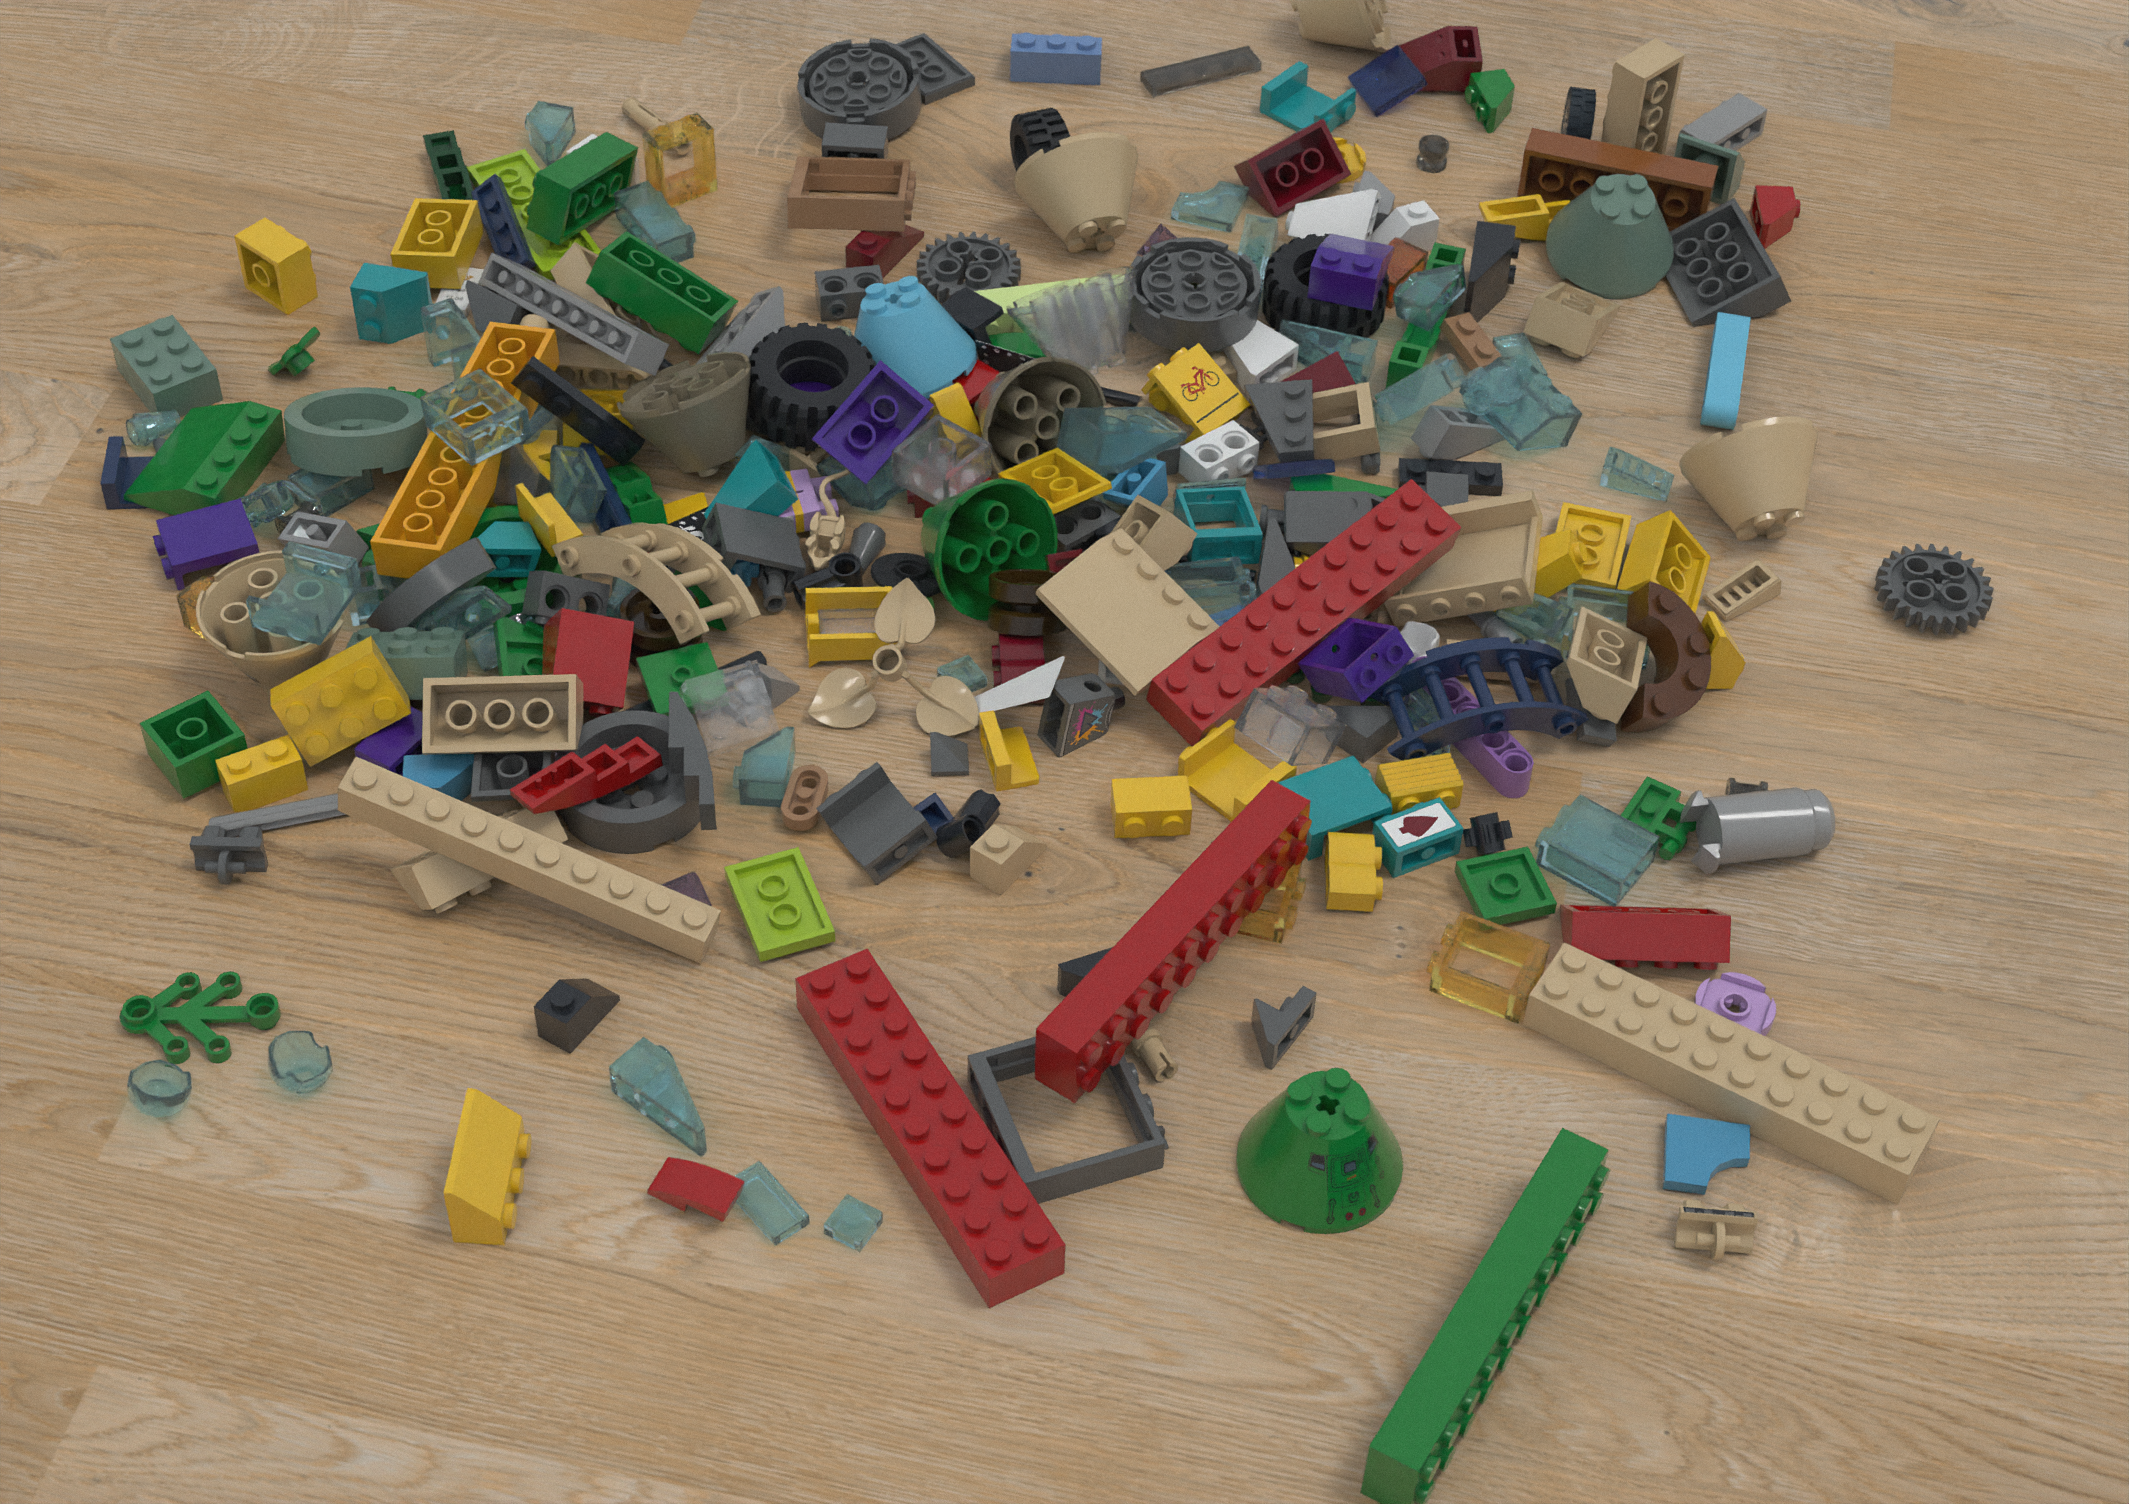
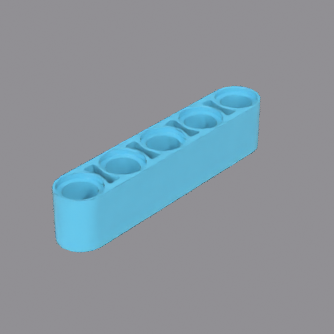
(1725, 371)

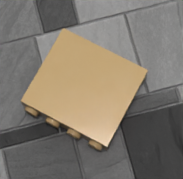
(1486, 568)

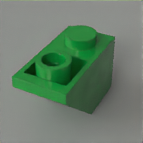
(1490, 97)

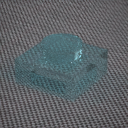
(853, 1223)

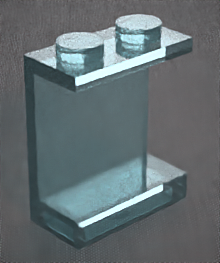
(448, 335)
(308, 596)

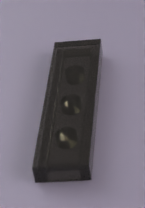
(1200, 71)

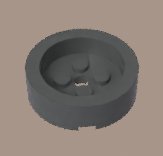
(834, 87)
(1179, 316)
(640, 820)

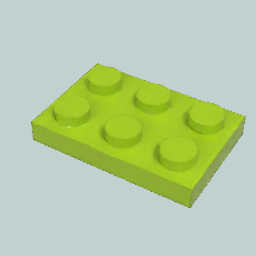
(779, 904)

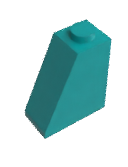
(757, 484)

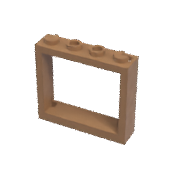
(851, 212)

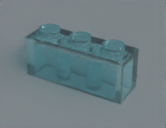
(653, 221)

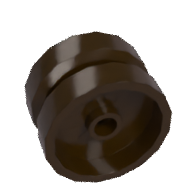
(1018, 607)
(651, 628)

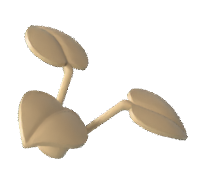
(902, 617)

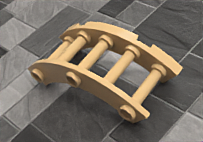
(638, 555)

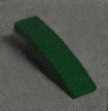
(448, 166)

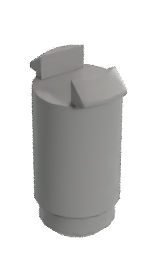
(1758, 825)

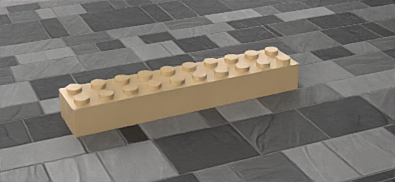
(1731, 1072)

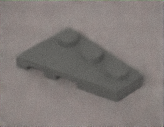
(1286, 416)

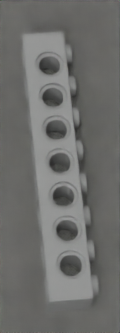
(574, 314)

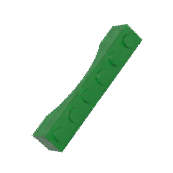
(1417, 344)

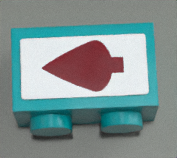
(1417, 837)

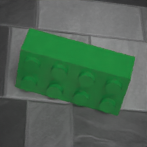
(580, 187)
(661, 292)

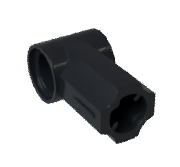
(843, 571)
(968, 824)

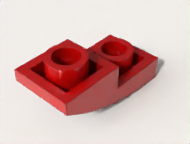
(696, 1185)

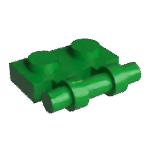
(1652, 807)

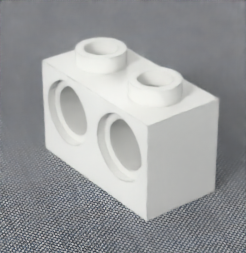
(1219, 454)

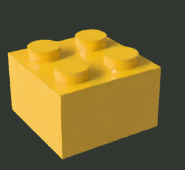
(276, 265)

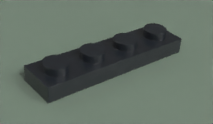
(578, 411)

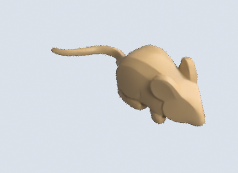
(826, 531)

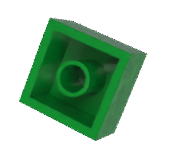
(189, 741)

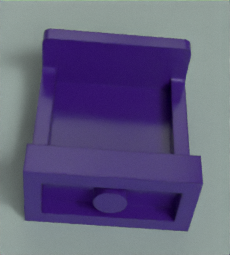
(204, 539)

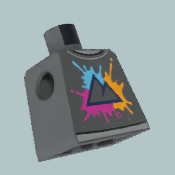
(1078, 712)

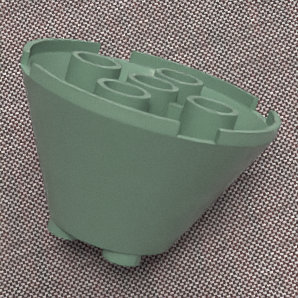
(1611, 239)

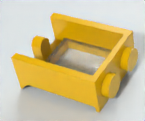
(842, 623)

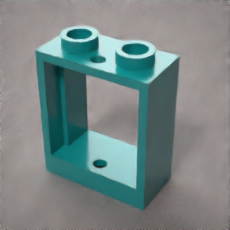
(1225, 505)

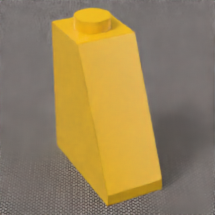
(1559, 562)

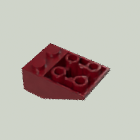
(1446, 57)

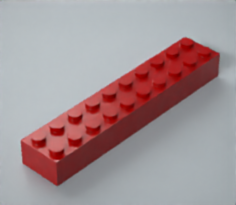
(1301, 610)
(1171, 942)
(930, 1129)

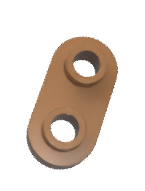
(800, 801)

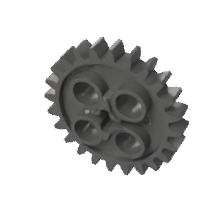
(950, 262)
(1933, 589)

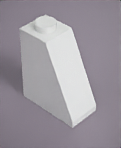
(1342, 215)
(1262, 356)

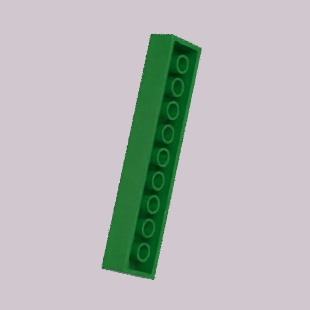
(1484, 1322)

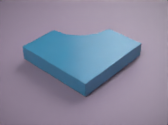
(1700, 1149)

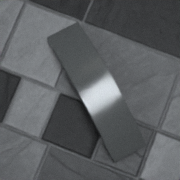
(432, 586)

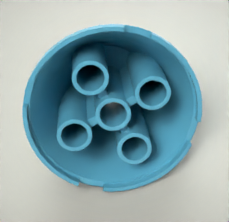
(914, 335)

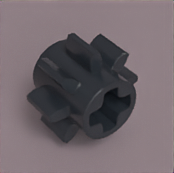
(1487, 833)

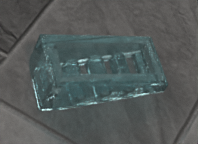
(1628, 472)

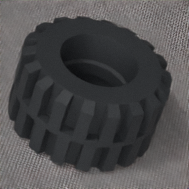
(1035, 132)

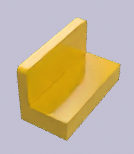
(546, 518)
(1006, 754)

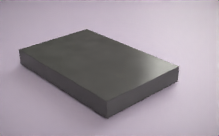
(938, 70)

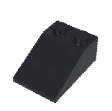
(1490, 267)

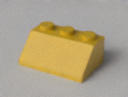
(1668, 556)
(485, 1171)

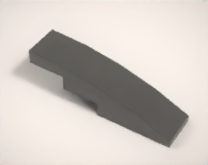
(690, 757)

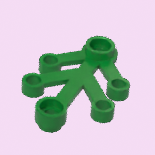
(147, 1015)

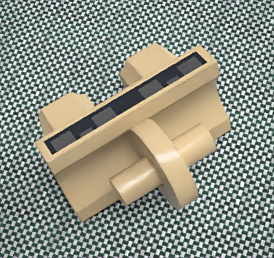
(1715, 1228)

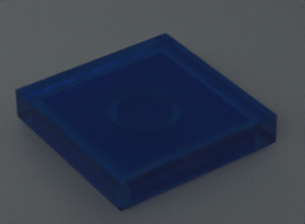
(1387, 80)
(1292, 469)

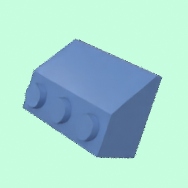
(1055, 59)

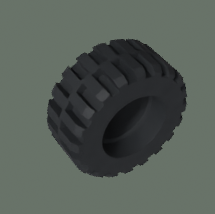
(1287, 294)
(801, 356)

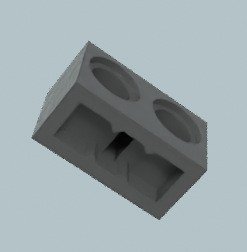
(842, 290)
(1078, 524)
(566, 594)

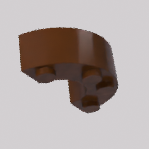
(1679, 655)

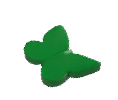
(297, 357)

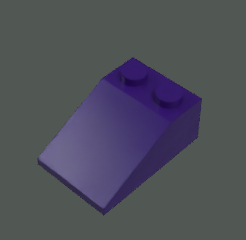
(1349, 271)
(873, 422)

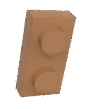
(1469, 340)

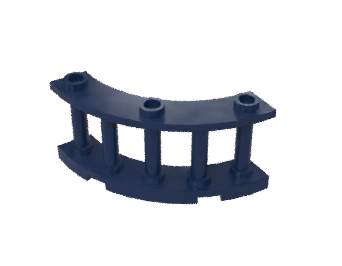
(1473, 658)

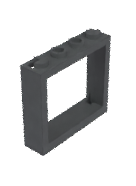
(1018, 1059)

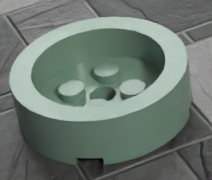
(354, 431)

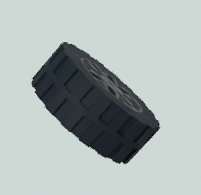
(1579, 112)

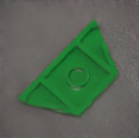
(518, 647)

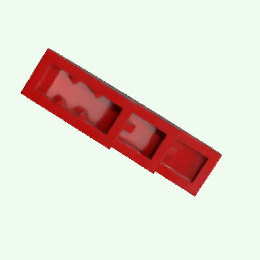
(579, 779)

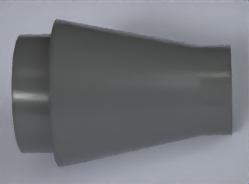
(867, 543)

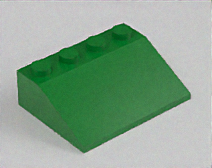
(210, 458)

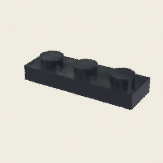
(1483, 477)

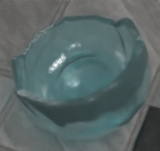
(298, 1062)
(159, 1088)

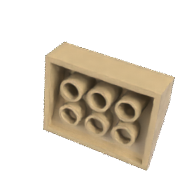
(1126, 609)

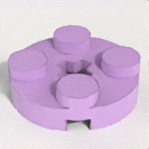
(1741, 990)

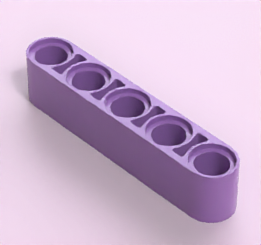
(1494, 755)

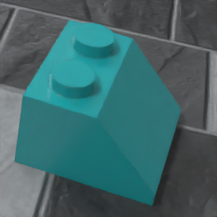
(389, 302)

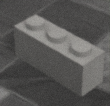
(1730, 123)

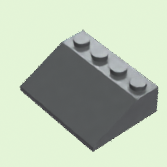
(1723, 268)

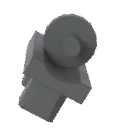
(229, 855)

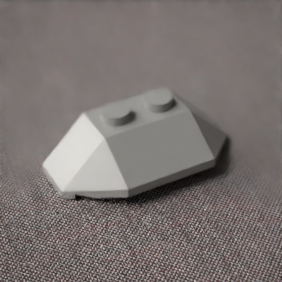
(751, 324)

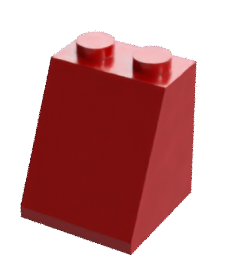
(594, 650)

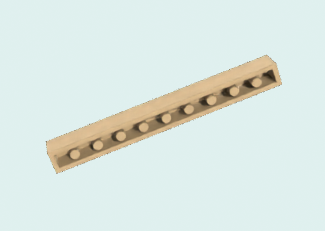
(528, 860)

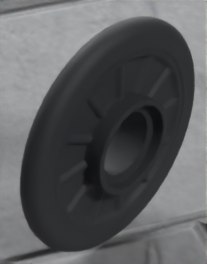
(895, 567)

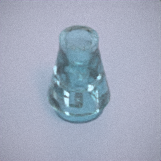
(148, 426)

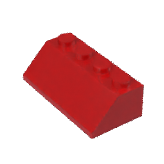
(1649, 934)

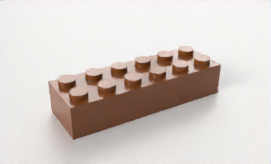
(1568, 165)

